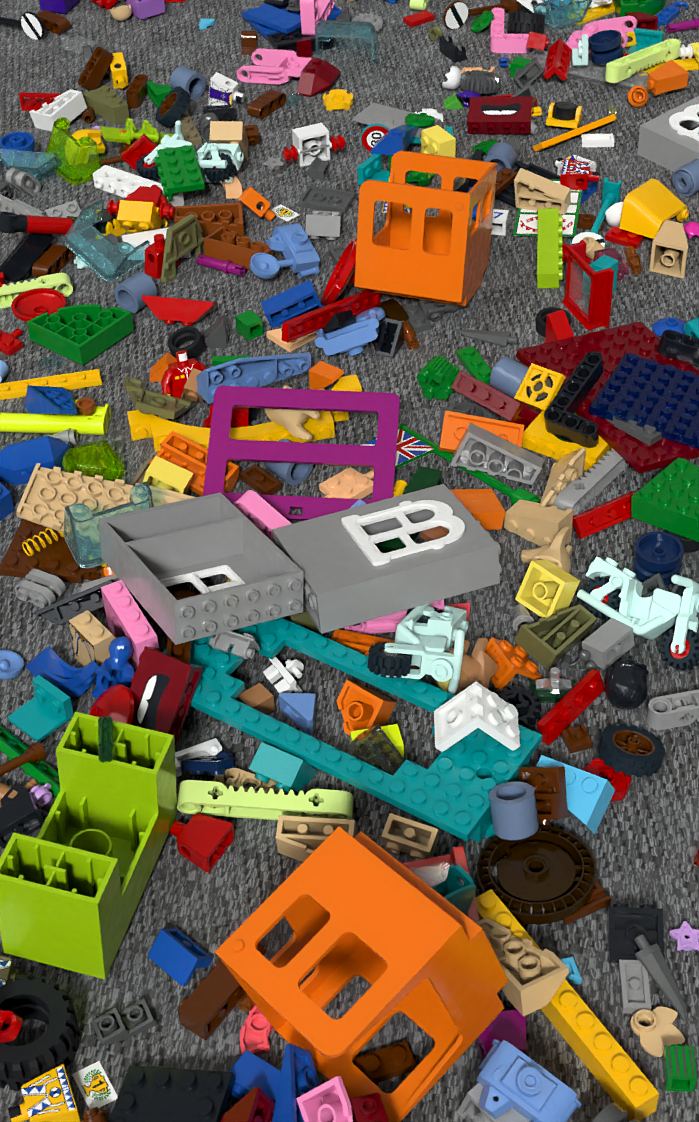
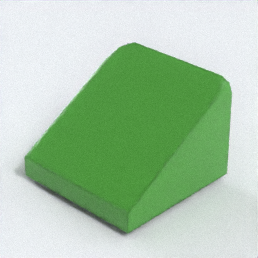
(453, 102)

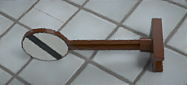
(458, 12)

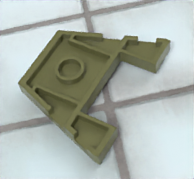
(180, 240)
(156, 403)

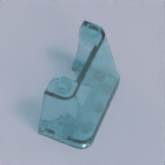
(83, 530)

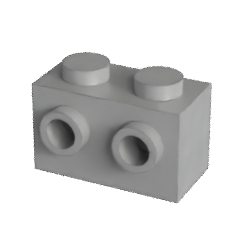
(609, 642)

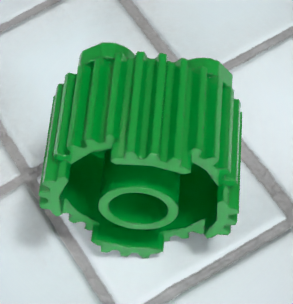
(437, 378)

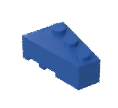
(291, 303)

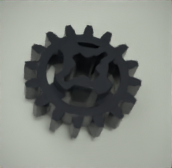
(525, 703)

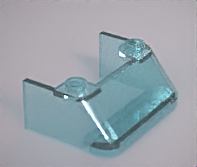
(327, 29)
(97, 251)

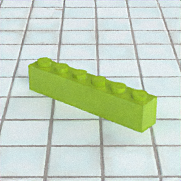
(549, 248)

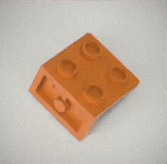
(510, 661)

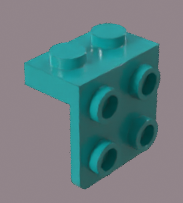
(645, 39)

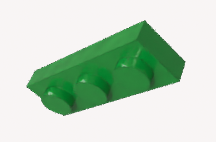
(474, 364)

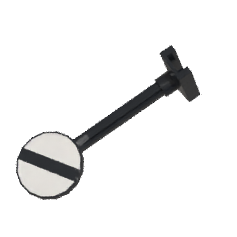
(29, 22)

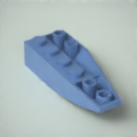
(251, 372)

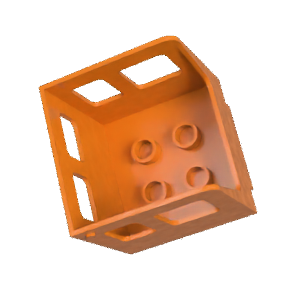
(421, 253)
(376, 920)

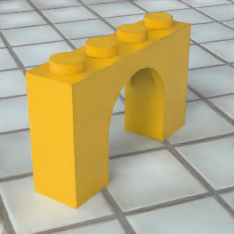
(540, 441)

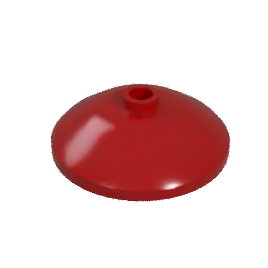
(36, 302)
(115, 702)

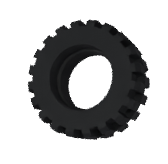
(54, 1047)

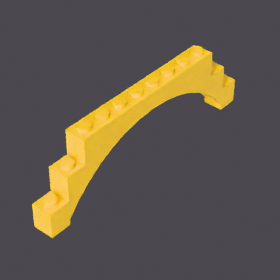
(154, 427)

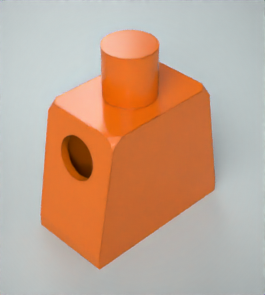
(249, 200)

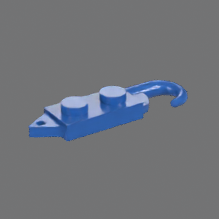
(670, 12)

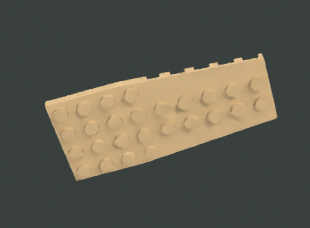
(54, 489)

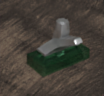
(553, 688)

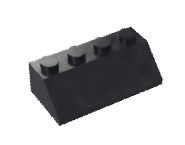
(25, 255)

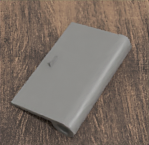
(388, 116)

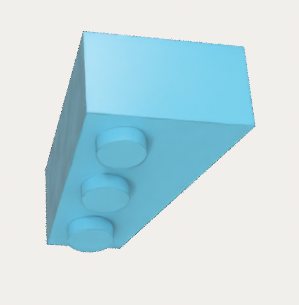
(586, 793)

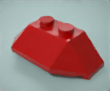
(178, 309)

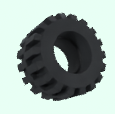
(525, 22)

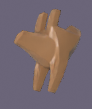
(476, 666)

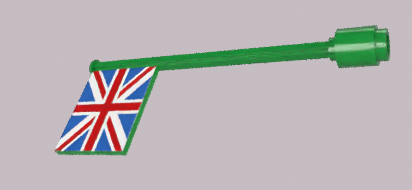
(414, 446)

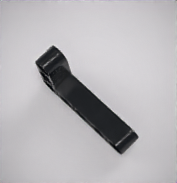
(679, 346)
(560, 413)

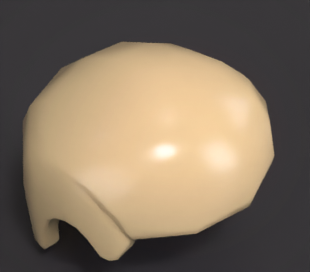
(121, 13)

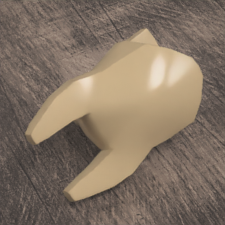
(293, 419)
(554, 553)

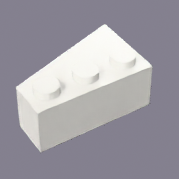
(65, 105)

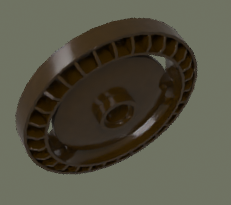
(539, 875)

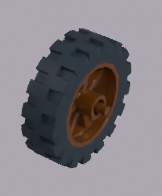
(172, 107)
(631, 750)

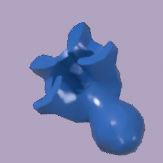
(116, 668)

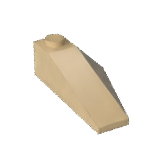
(563, 473)
(531, 972)

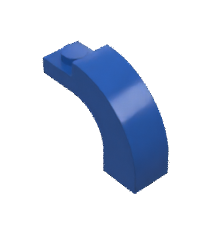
(65, 677)

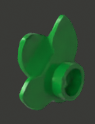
(421, 178)

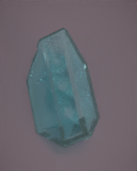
(562, 12)
(36, 163)

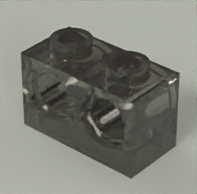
(377, 750)

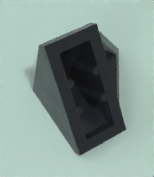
(389, 338)

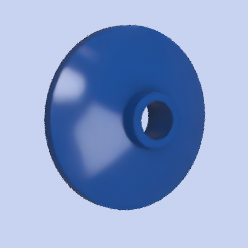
(668, 324)

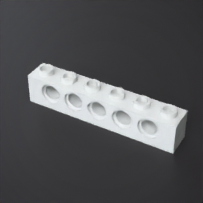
(125, 183)

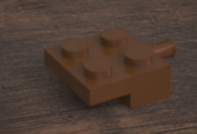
(549, 791)

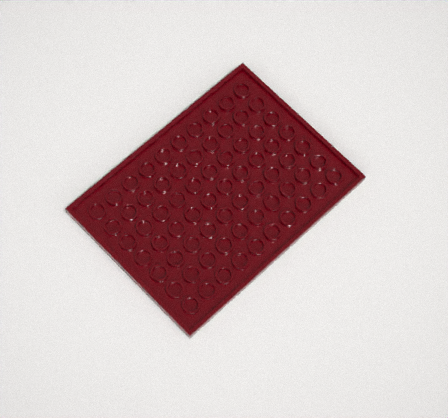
(613, 343)

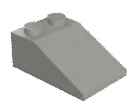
(323, 224)

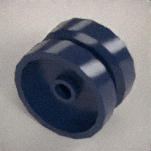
(605, 46)
(658, 554)

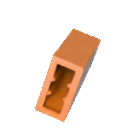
(667, 78)

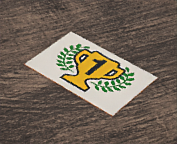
(284, 213)
(95, 1085)

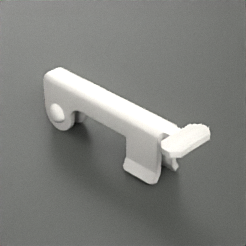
(205, 749)

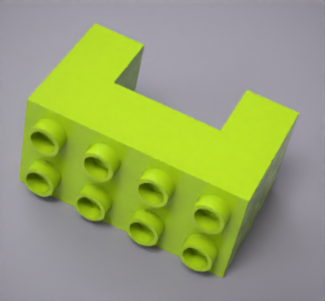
(84, 874)

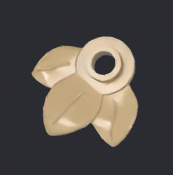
(660, 1029)

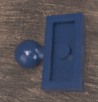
(216, 765)

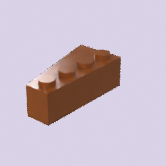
(214, 216)
(229, 246)

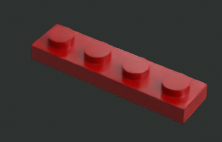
(570, 706)

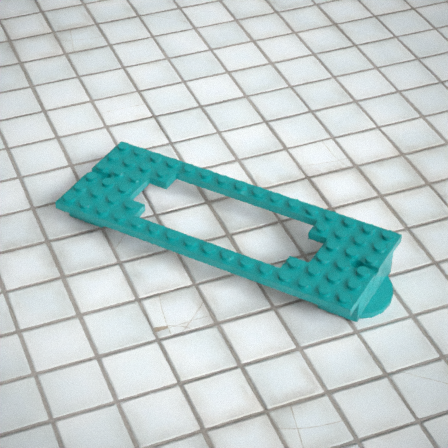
(446, 794)

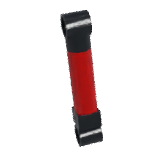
(14, 223)

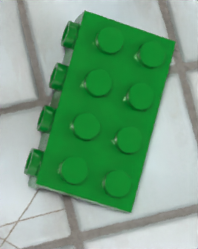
(178, 170)

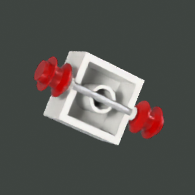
(310, 143)

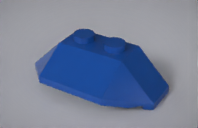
(20, 458)

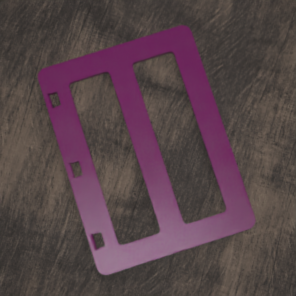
(380, 456)

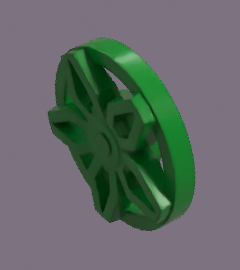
(482, 21)
(419, 119)

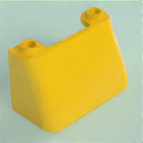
(649, 207)

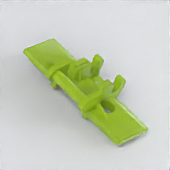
(130, 132)

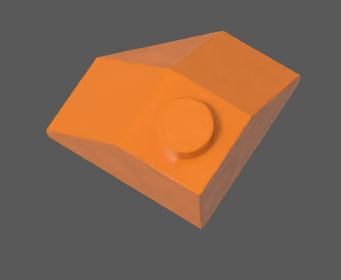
(363, 707)

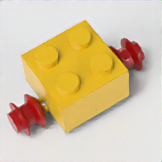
(140, 216)

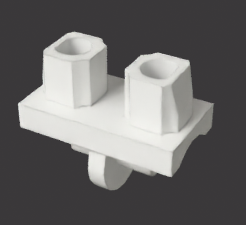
(277, 670)

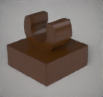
(576, 738)

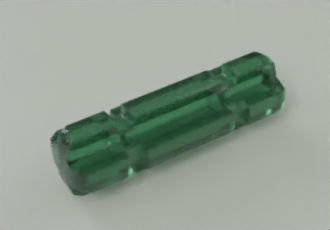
(105, 739)

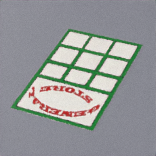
(527, 220)

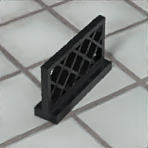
(278, 42)

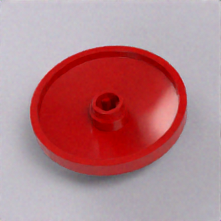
(341, 275)

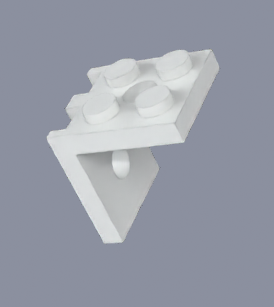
(476, 709)

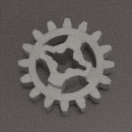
(374, 19)

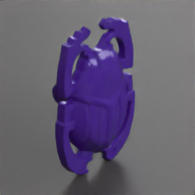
(467, 94)

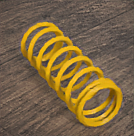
(41, 540)

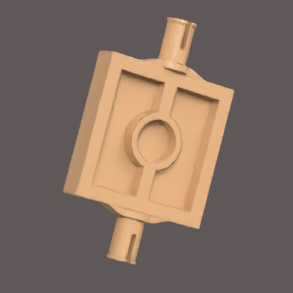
(348, 485)

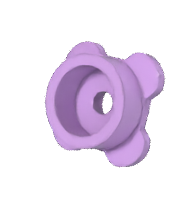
(41, 794)

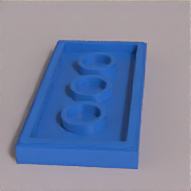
(275, 18)

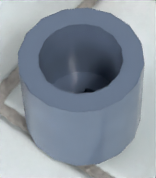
(189, 80)
(502, 154)
(687, 178)
(130, 291)
(508, 376)
(290, 472)
(513, 810)

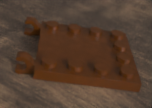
(53, 559)

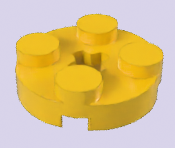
(337, 100)

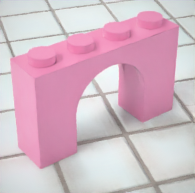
(127, 619)

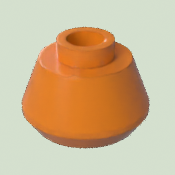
(638, 96)

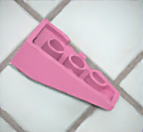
(326, 1103)

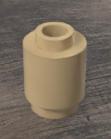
(592, 245)

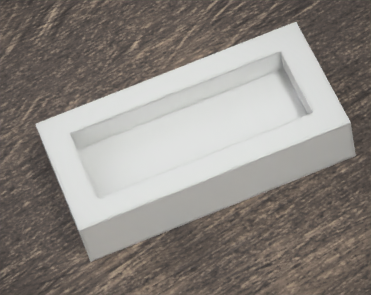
(597, 140)

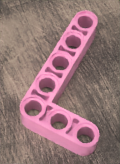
(312, 12)
(506, 42)
(260, 513)

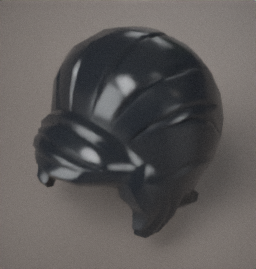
(626, 684)

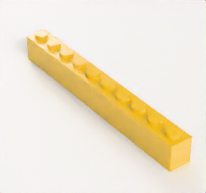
(584, 1030)

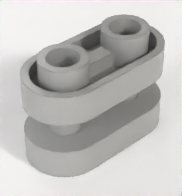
(23, 181)
(40, 588)

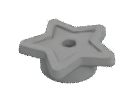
(273, 163)

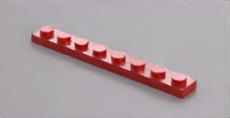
(320, 317)

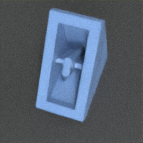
(299, 709)

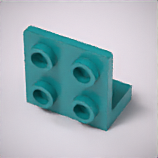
(371, 170)
(43, 712)

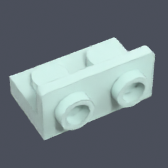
(580, 54)

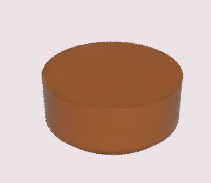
(85, 406)

